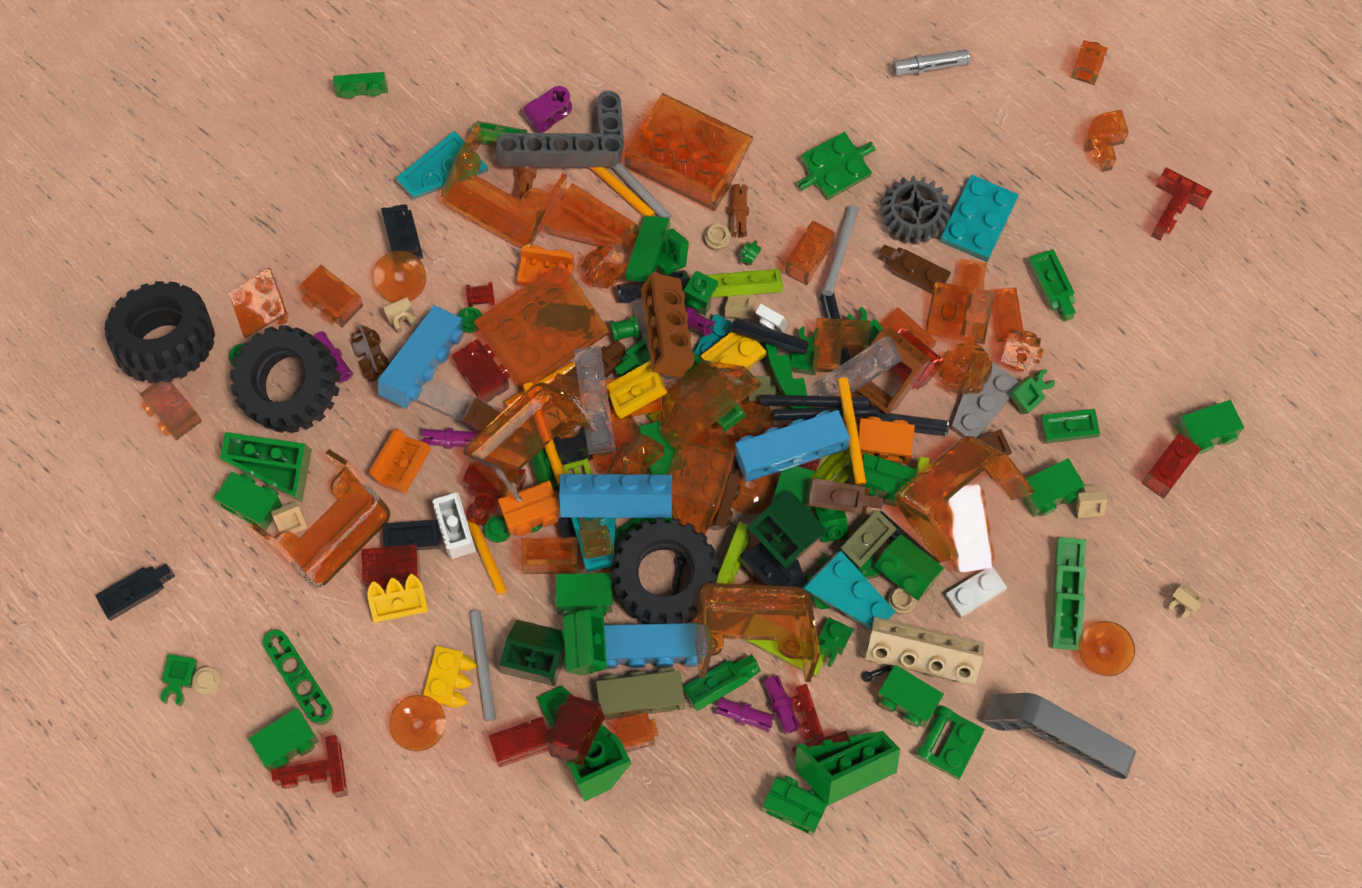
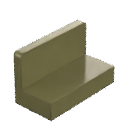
(866, 538)

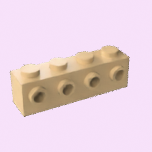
(925, 651)

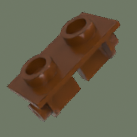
(368, 343)

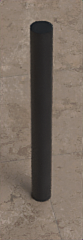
(812, 401)
(809, 413)

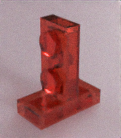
(1184, 192)
(811, 726)
(317, 771)

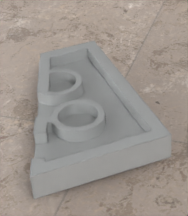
(979, 409)

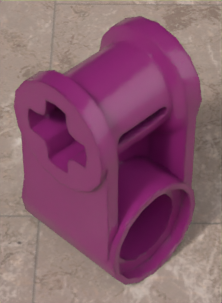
(547, 110)

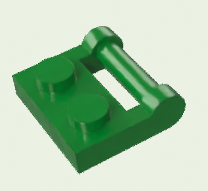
(957, 748)

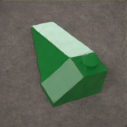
(605, 760)

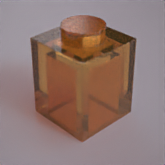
(1089, 62)
(636, 731)

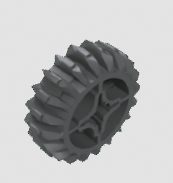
(934, 205)

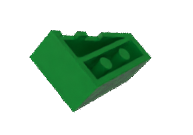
(272, 461)
(847, 766)

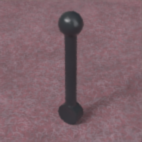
(680, 562)
(867, 676)

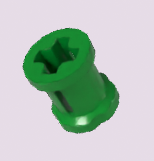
(625, 329)

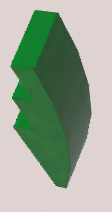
(782, 375)
(1068, 593)

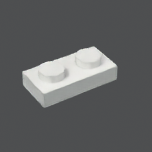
(771, 319)
(975, 592)

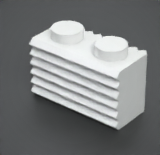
(453, 525)

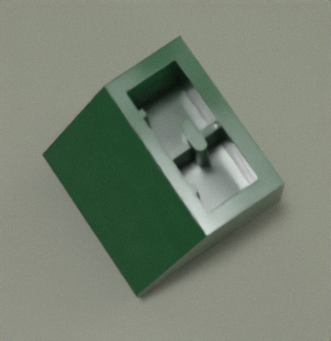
(787, 529)
(533, 653)

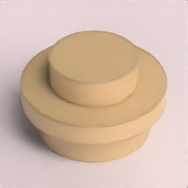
(717, 237)
(901, 601)
(206, 681)

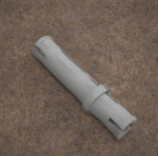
(920, 63)

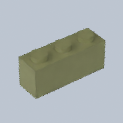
(641, 693)

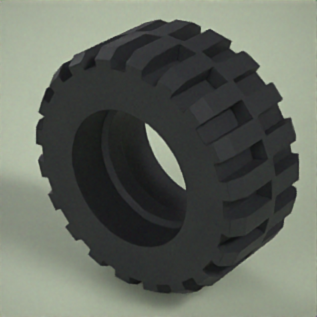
(164, 356)
(260, 358)
(655, 537)

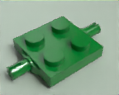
(835, 166)

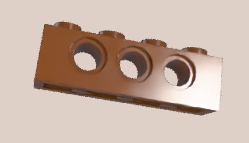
(667, 325)

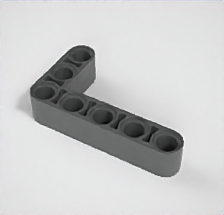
(572, 144)
(1061, 728)

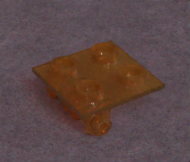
(258, 303)

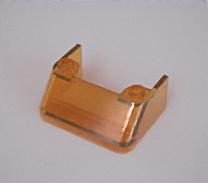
(491, 207)
(524, 432)
(926, 495)
(336, 534)
(757, 614)

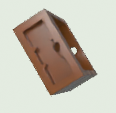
(911, 357)

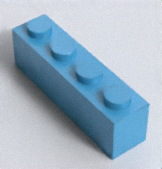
(420, 357)
(791, 445)
(615, 496)
(651, 645)

